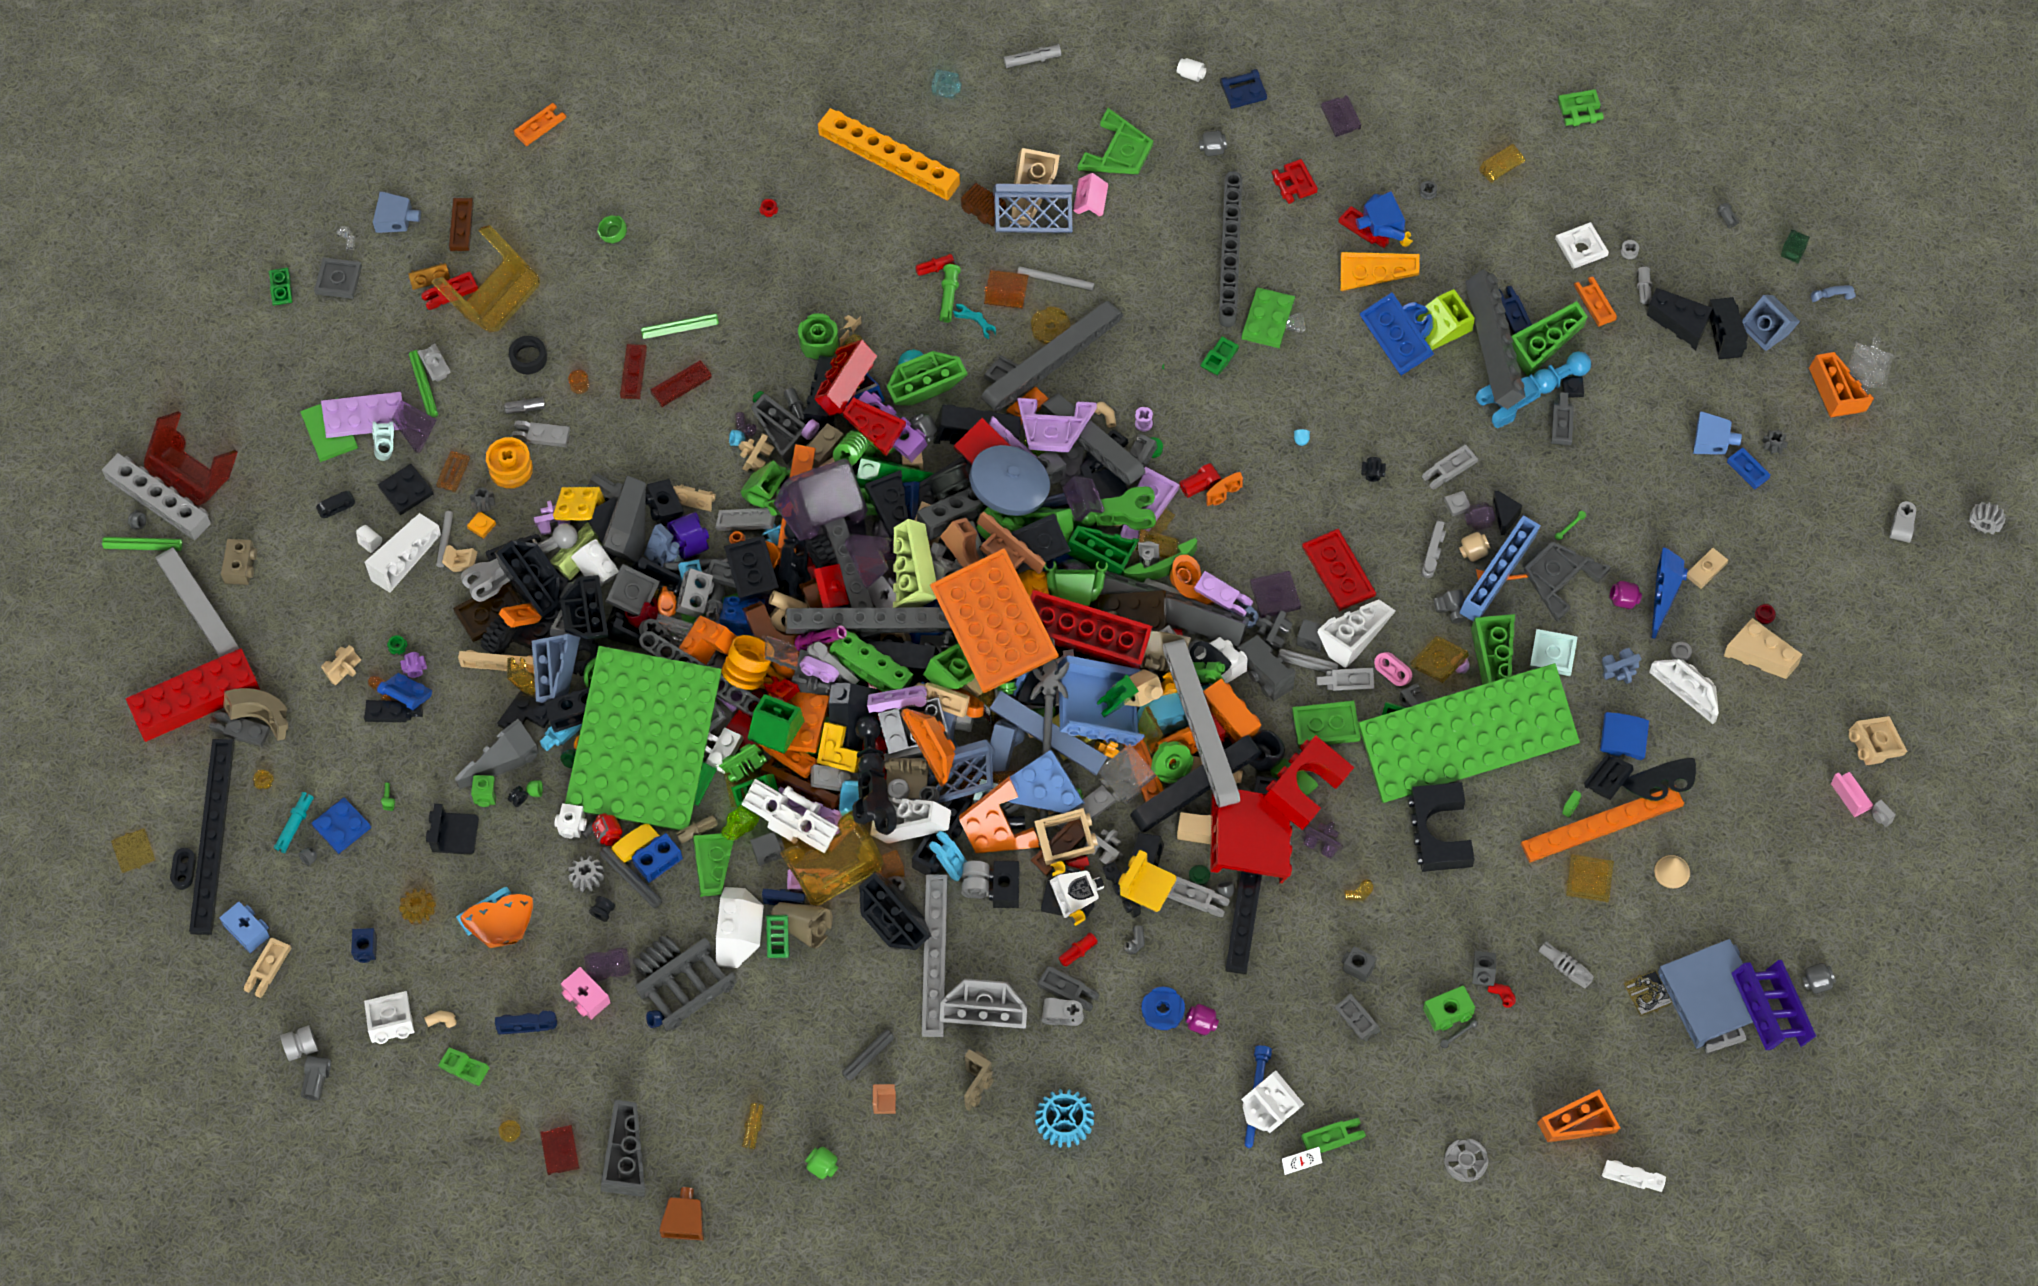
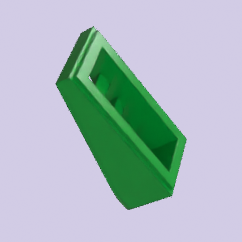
(768, 779)
(778, 953)

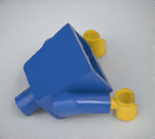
(1384, 218)

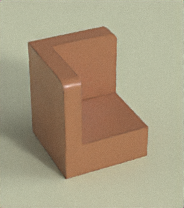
(884, 1099)

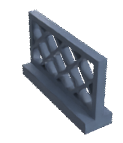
(1029, 191)
(968, 755)

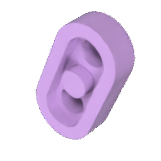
(820, 669)

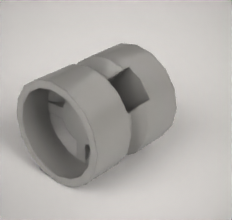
(975, 879)
(299, 1043)

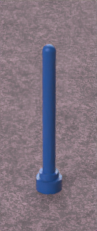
(1262, 1055)

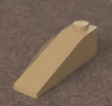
(1033, 168)

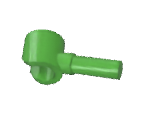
(387, 802)

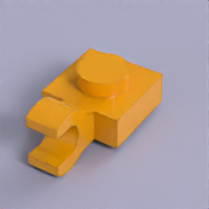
(1107, 748)

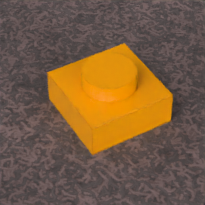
(481, 524)

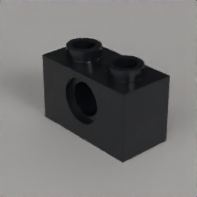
(664, 493)
(1005, 896)

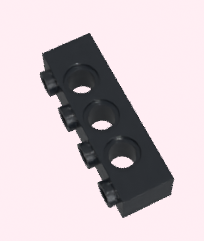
(558, 712)

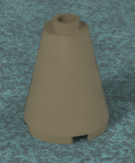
(805, 922)

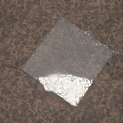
(781, 652)

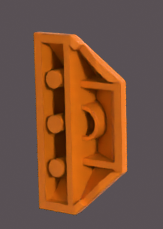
(932, 742)

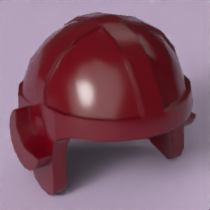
(648, 611)

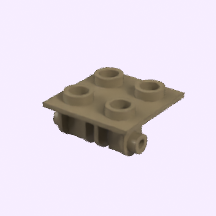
(1154, 654)
(911, 770)

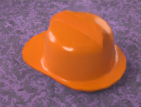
(1185, 575)

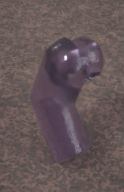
(741, 425)

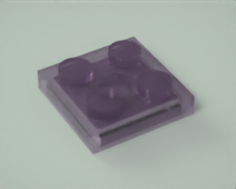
(1275, 594)

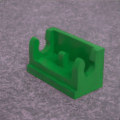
(1118, 695)

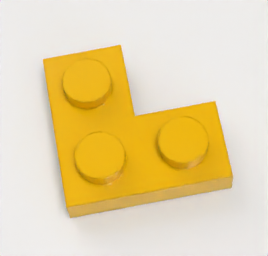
(832, 751)

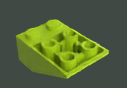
(1450, 319)

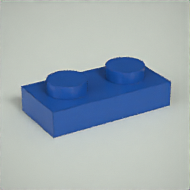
(1748, 468)

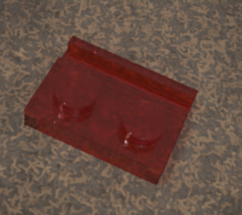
(559, 1150)

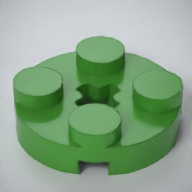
(1167, 752)

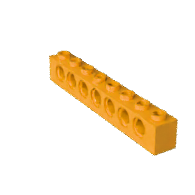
(889, 154)

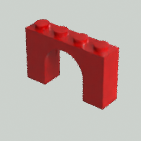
(1286, 794)

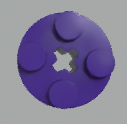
(689, 535)

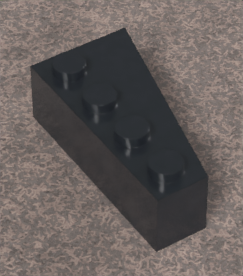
(814, 410)
(956, 421)

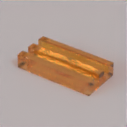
(440, 483)

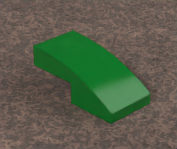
(1220, 356)

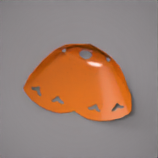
(500, 921)

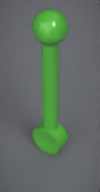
(1581, 515)

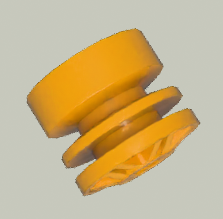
(746, 663)

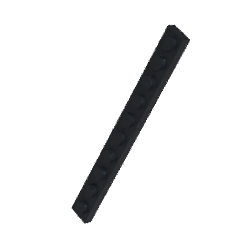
(211, 837)
(1245, 909)

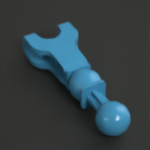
(1542, 382)

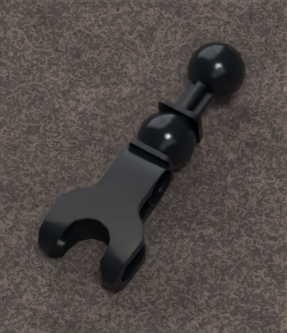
(793, 565)
(872, 785)

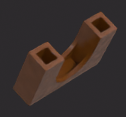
(760, 622)

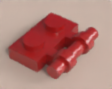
(1300, 179)

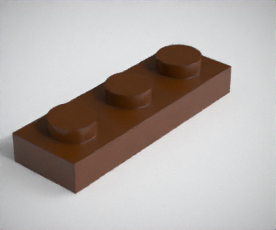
(461, 224)
(1062, 842)

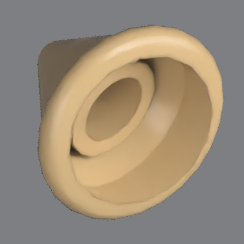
(1672, 871)

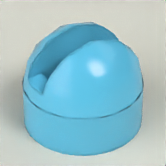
(736, 437)
(1301, 437)

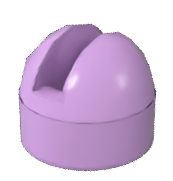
(1463, 668)

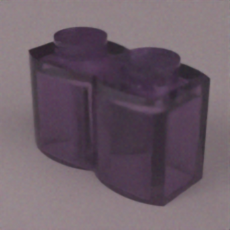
(612, 963)

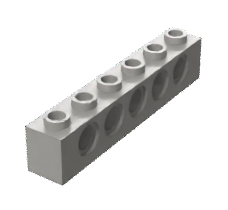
(121, 466)

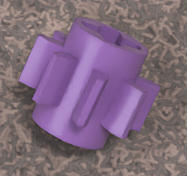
(413, 664)

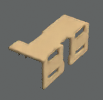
(853, 323)

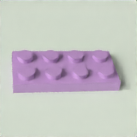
(356, 414)

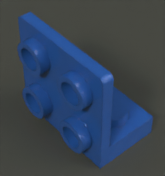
(733, 616)

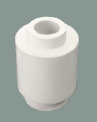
(1191, 69)

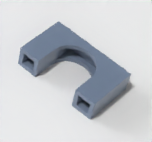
(1002, 741)

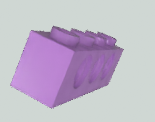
(914, 443)

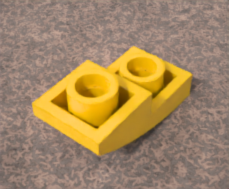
(633, 841)

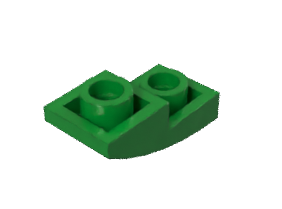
(280, 286)

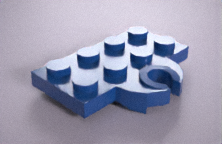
(1399, 331)

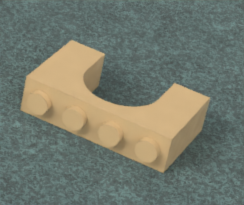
(1198, 827)

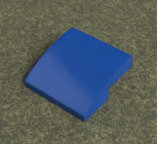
(1624, 735)

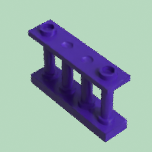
(1760, 1010)

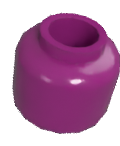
(1625, 594)
(1201, 1019)

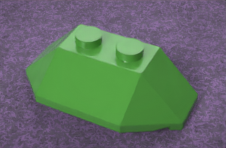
(925, 378)

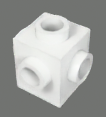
(570, 821)

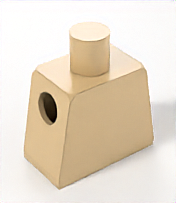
(1148, 687)

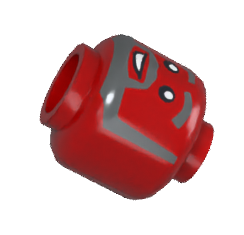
(607, 829)

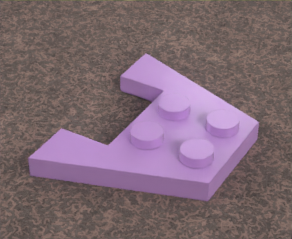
(1053, 431)

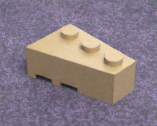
(1764, 650)

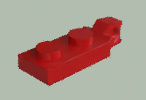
(1348, 220)

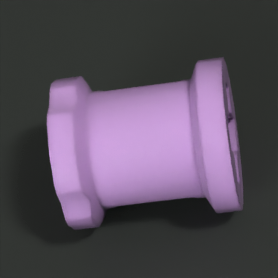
(1145, 419)

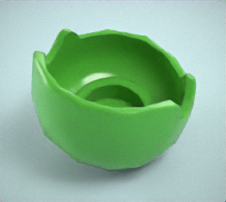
(612, 229)

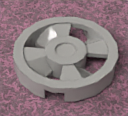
(1466, 1160)

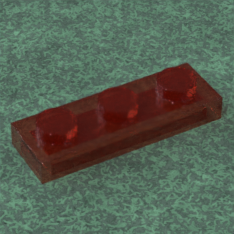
(633, 371)
(681, 383)

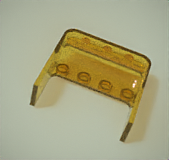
(500, 293)

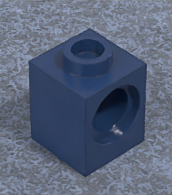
(361, 937)

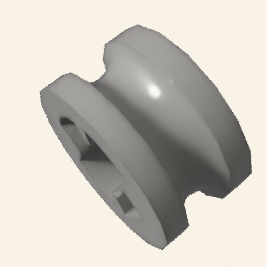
(1629, 254)

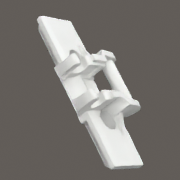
(787, 821)

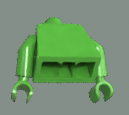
(763, 485)
(1076, 585)

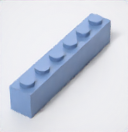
(1500, 568)

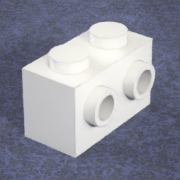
(594, 561)

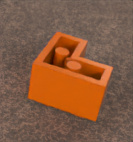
(706, 638)

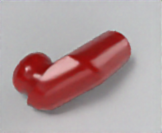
(1505, 994)

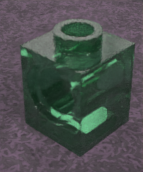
(1795, 246)

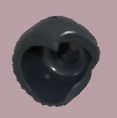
(1271, 748)

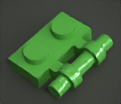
(1580, 102)

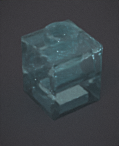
(946, 84)

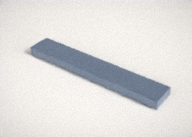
(1034, 725)

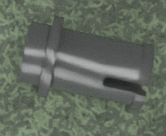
(1728, 215)

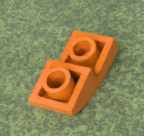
(1218, 492)

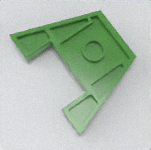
(1126, 151)

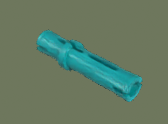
(297, 814)

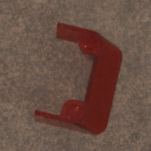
(178, 469)

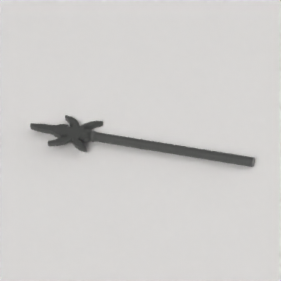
(1049, 682)

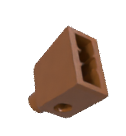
(683, 1217)

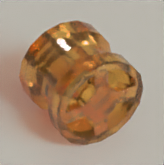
(575, 378)

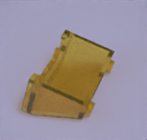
(845, 863)

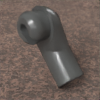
(1137, 942)

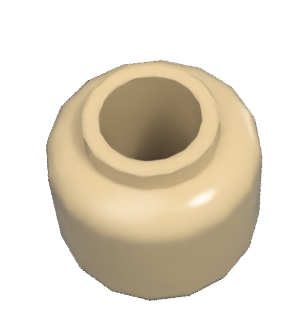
(1474, 546)

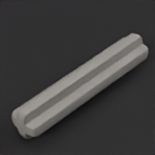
(1307, 661)

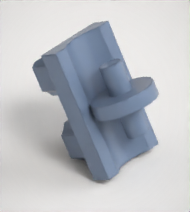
(1621, 669)

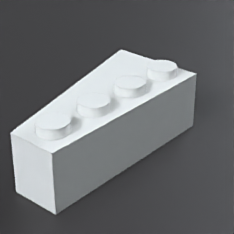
(402, 552)
(915, 820)

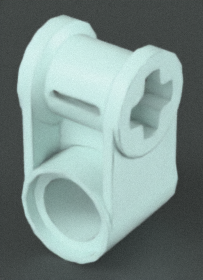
(383, 436)

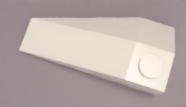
(1351, 633)

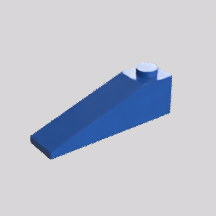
(1668, 582)

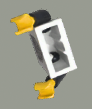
(1075, 891)

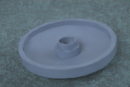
(1009, 480)

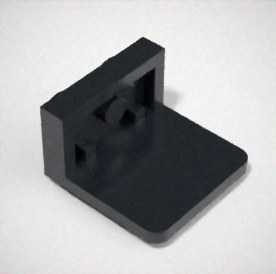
(1105, 481)
(452, 831)

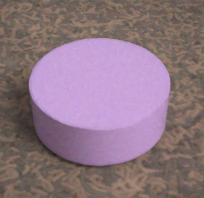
(810, 429)

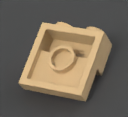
(1876, 740)

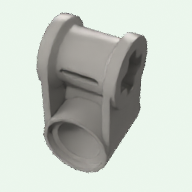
(1903, 524)
(1059, 1012)

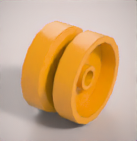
(509, 462)

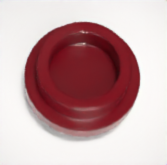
(1765, 614)

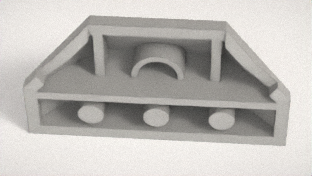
(984, 1004)

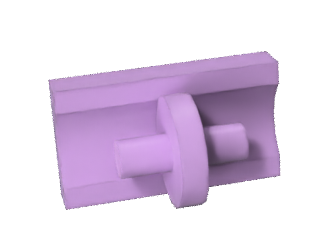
(543, 522)

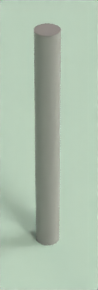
(1056, 278)

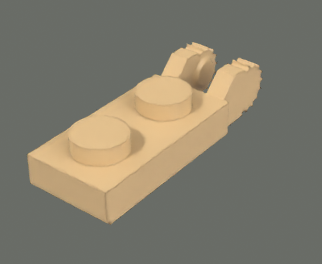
(267, 966)

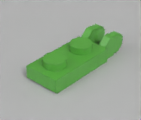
(1332, 1136)

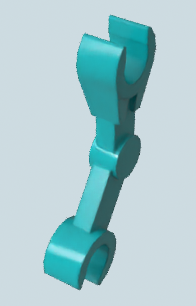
(976, 316)

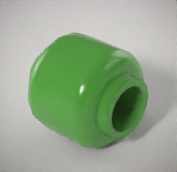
(821, 1163)

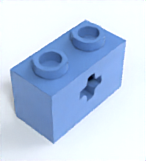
(248, 937)

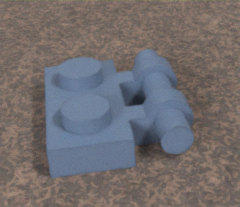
(660, 546)

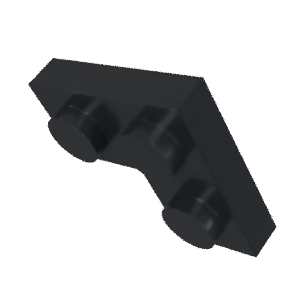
(524, 708)

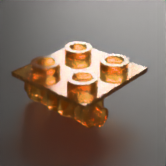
(1006, 289)

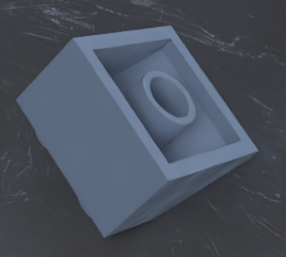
(1769, 322)

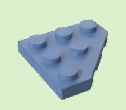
(1046, 786)

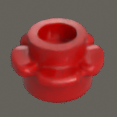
(768, 203)

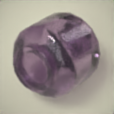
(1480, 516)

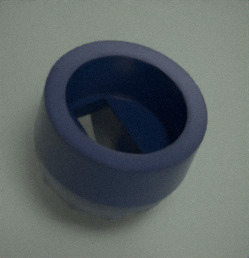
(654, 1018)

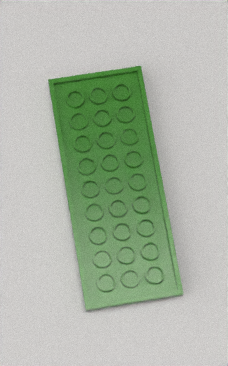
(1468, 732)

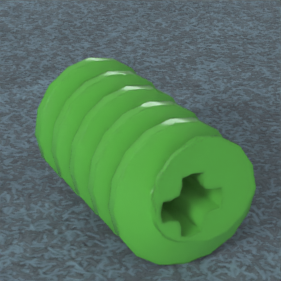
(851, 447)

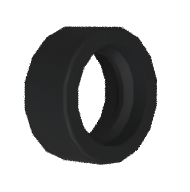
(531, 367)

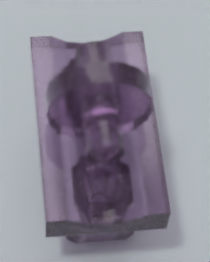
(1313, 837)

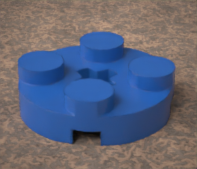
(1170, 1018)

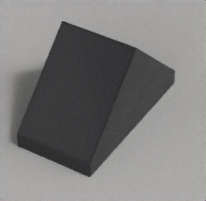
(1506, 511)

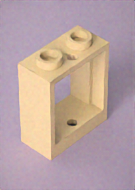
(1063, 818)

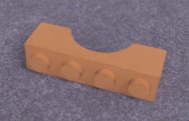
(961, 540)

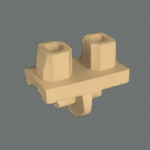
(762, 447)
(342, 665)

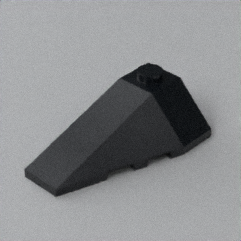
(847, 706)

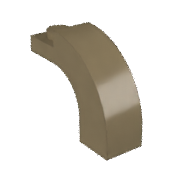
(258, 704)

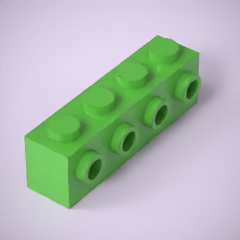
(870, 664)

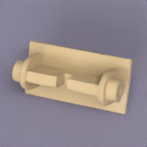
(696, 499)

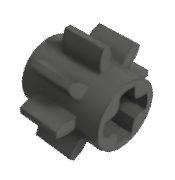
(1774, 441)
(482, 500)

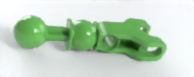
(1123, 510)

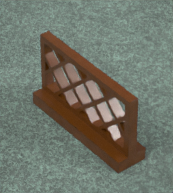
(801, 785)

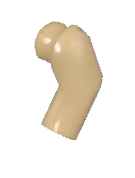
(1108, 412)

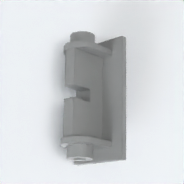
(1148, 553)

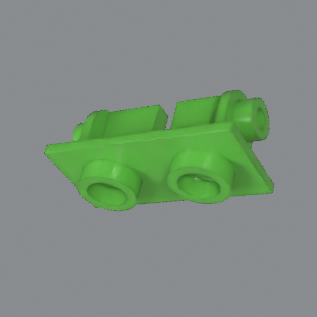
(1211, 673)

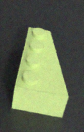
(912, 565)

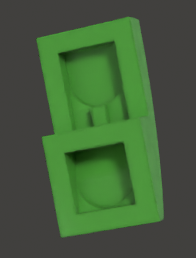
(463, 1066)

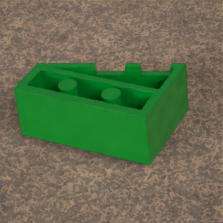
(1093, 546)

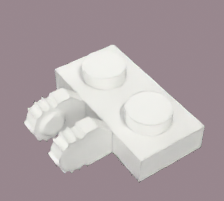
(725, 745)

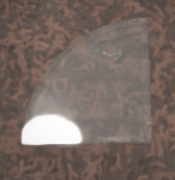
(1296, 323)

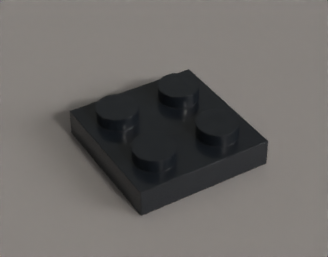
(405, 489)

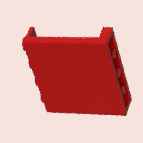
(1250, 837)

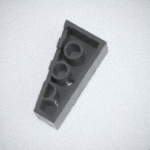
(623, 1155)

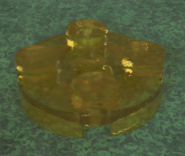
(1050, 315)

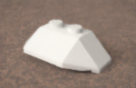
(1688, 685)
(738, 927)

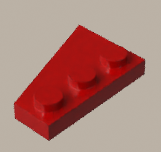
(876, 425)

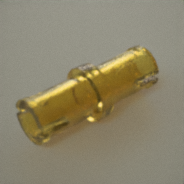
(753, 1126)

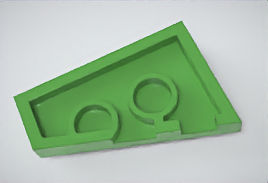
(712, 861)

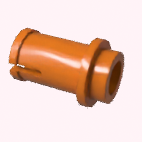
(736, 537)

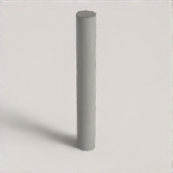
(444, 537)

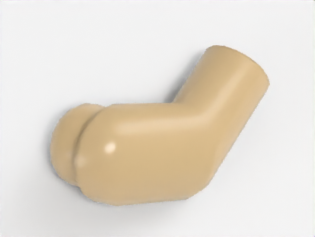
(441, 1016)

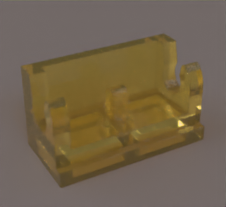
(1501, 163)
(520, 676)

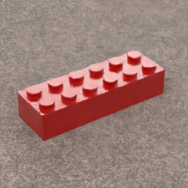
(1092, 630)
(190, 694)

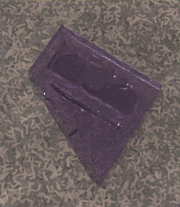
(413, 425)

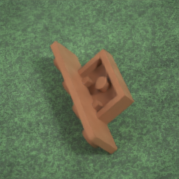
(1002, 538)

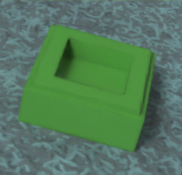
(1571, 804)

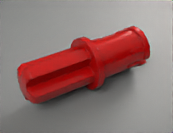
(934, 265)
(1078, 949)

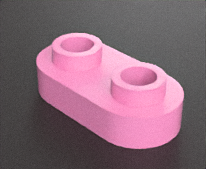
(1394, 670)

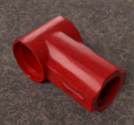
(1204, 479)

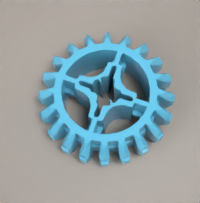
(1075, 1131)

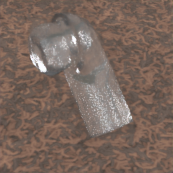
(349, 236)

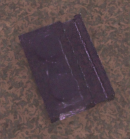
(1341, 116)

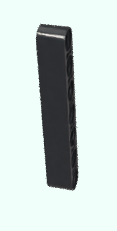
(1190, 787)

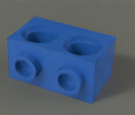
(660, 861)

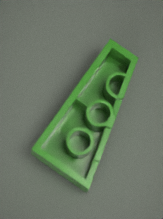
(1543, 339)

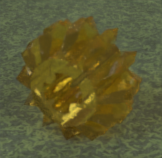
(423, 900)

